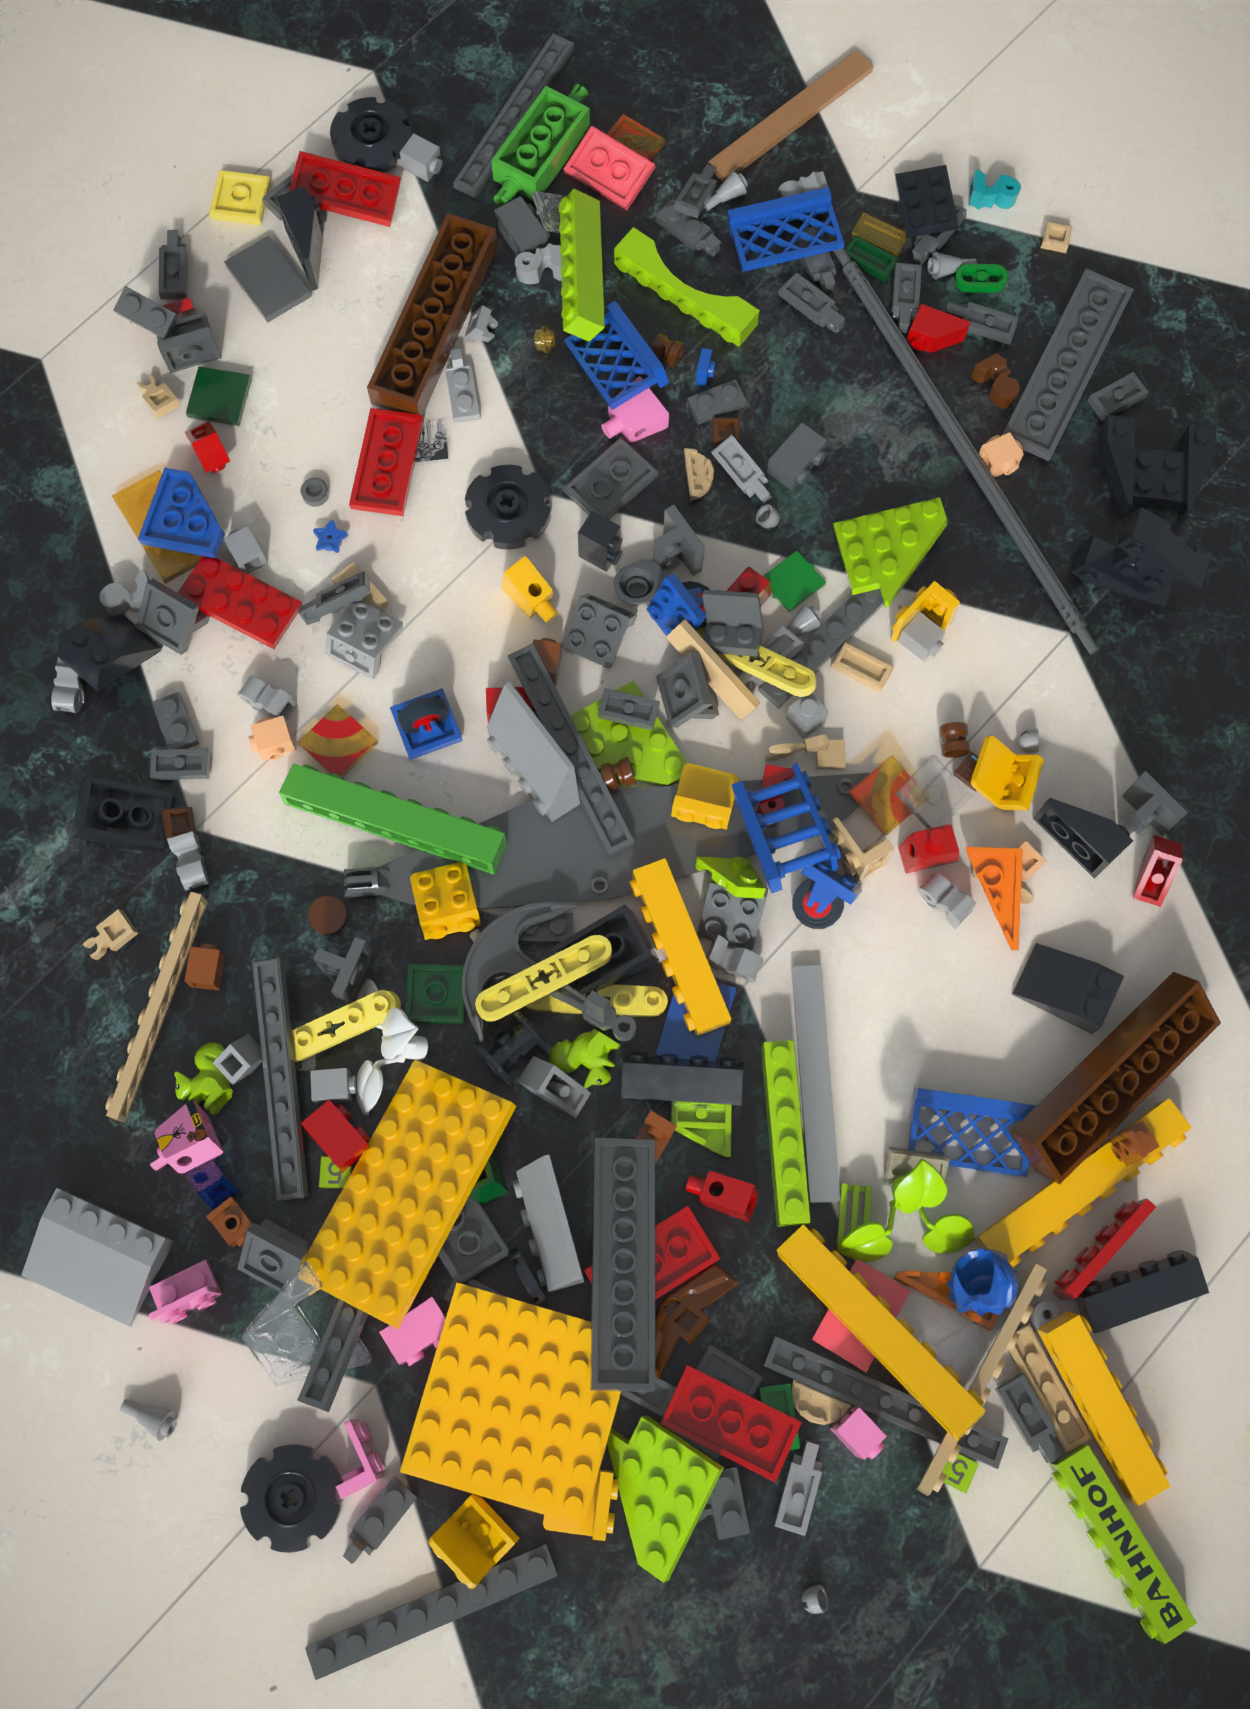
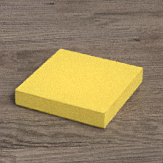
(239, 197)

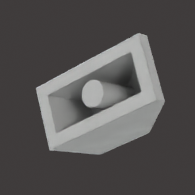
(554, 1086)

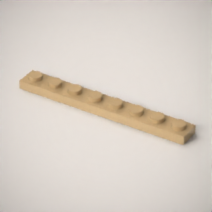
(152, 1017)
(991, 1367)

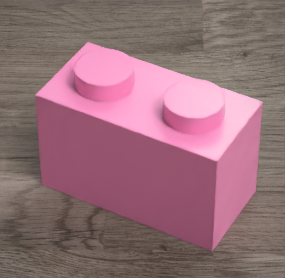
(416, 1333)
(859, 1433)

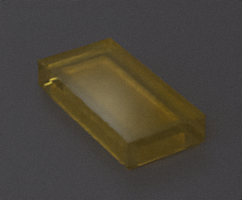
(880, 234)

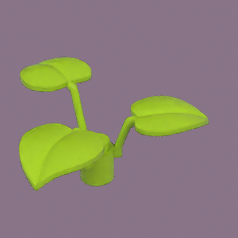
(916, 1189)

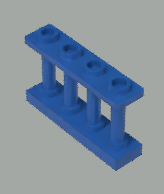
(766, 847)

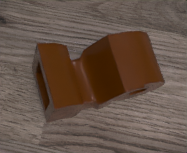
(1004, 388)

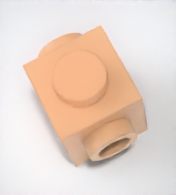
(1001, 454)
(271, 738)

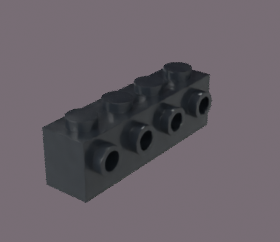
(682, 1079)
(1142, 1291)

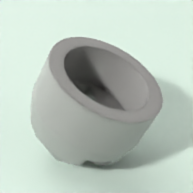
(767, 516)
(1029, 740)
(815, 1599)

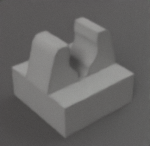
(478, 325)

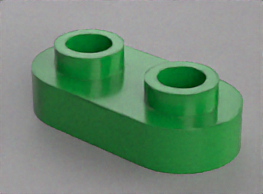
(980, 277)

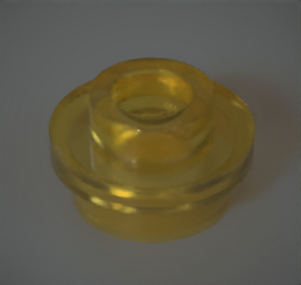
(544, 339)

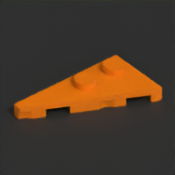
(1001, 879)
(934, 1287)

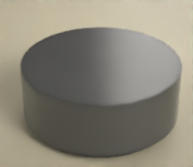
(314, 492)

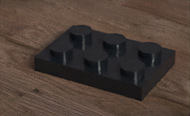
(926, 201)

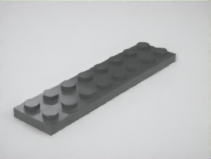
(1067, 363)
(623, 1266)

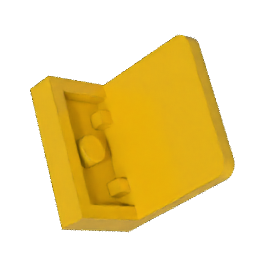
(933, 602)
(1006, 777)
(704, 796)
(445, 900)
(598, 1518)
(473, 1540)

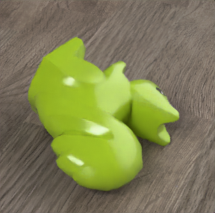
(589, 1050)
(208, 1083)

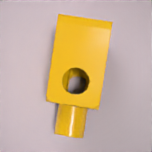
(524, 582)

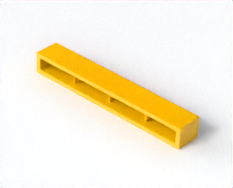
(1093, 1178)
(881, 1332)

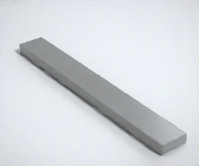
(815, 1084)

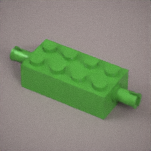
(540, 143)

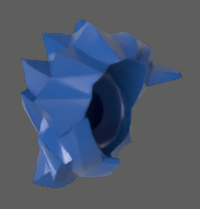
(983, 1282)

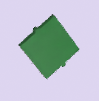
(794, 581)

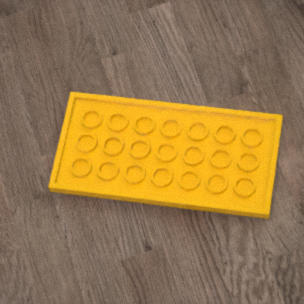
(407, 1192)

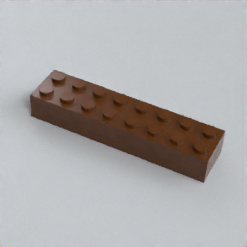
(433, 316)
(1116, 1077)

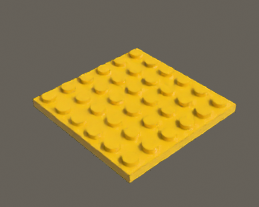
(512, 1407)

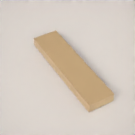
(716, 672)
(1049, 1389)

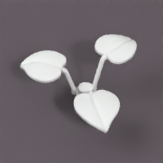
(397, 1041)

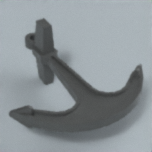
(498, 954)

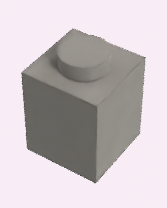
(421, 157)
(245, 550)
(922, 637)
(806, 715)
(239, 1059)
(332, 1085)

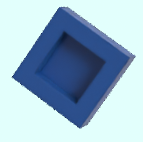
(705, 367)

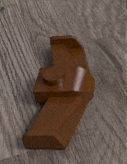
(682, 1312)

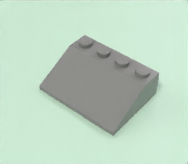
(532, 755)
(549, 1226)
(95, 1256)

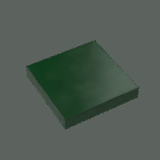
(218, 396)
(435, 994)

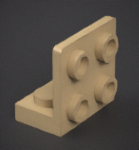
(854, 861)

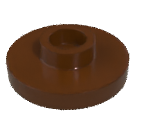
(327, 915)

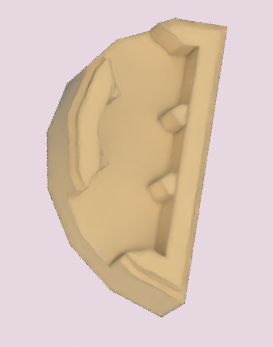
(698, 472)
(816, 1405)

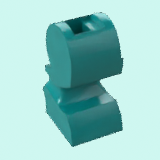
(1001, 194)

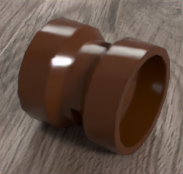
(668, 350)
(954, 740)
(624, 771)

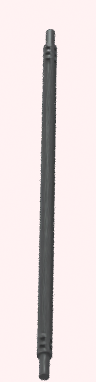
(967, 452)

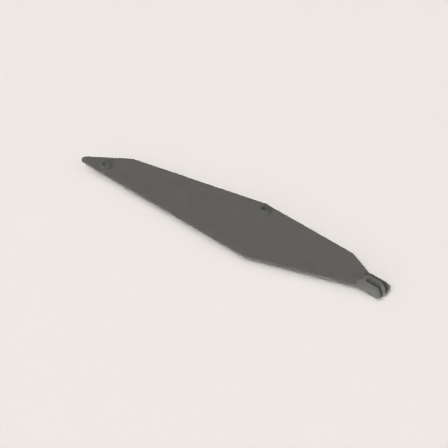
(568, 859)

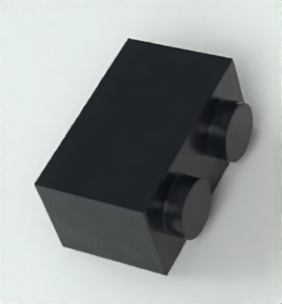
(600, 541)

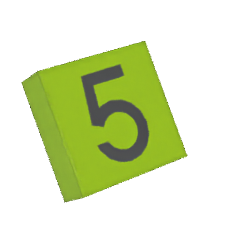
(331, 1176)
(960, 1473)

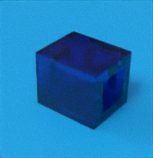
(212, 1183)

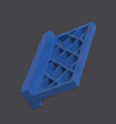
(780, 213)
(637, 349)
(971, 1105)

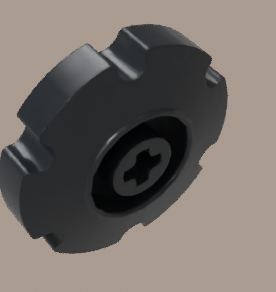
(370, 134)
(508, 507)
(267, 1507)

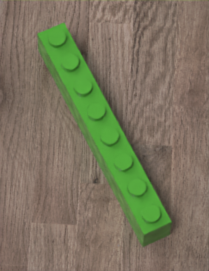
(394, 818)

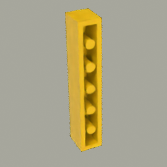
(680, 948)
(1104, 1408)

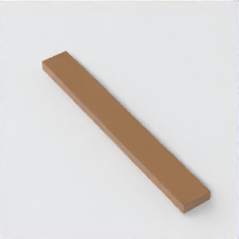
(791, 115)

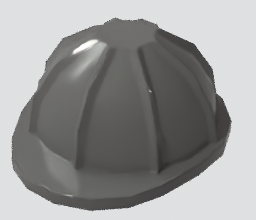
(638, 582)

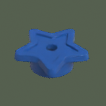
(329, 544)

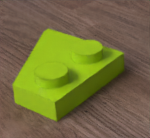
(733, 874)
(705, 1124)

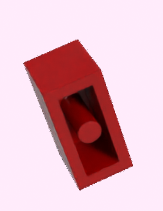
(336, 1136)

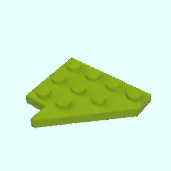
(888, 546)
(651, 753)
(661, 1490)

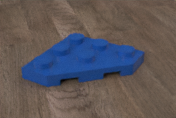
(181, 517)

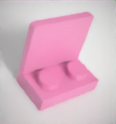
(184, 1291)
(372, 1462)

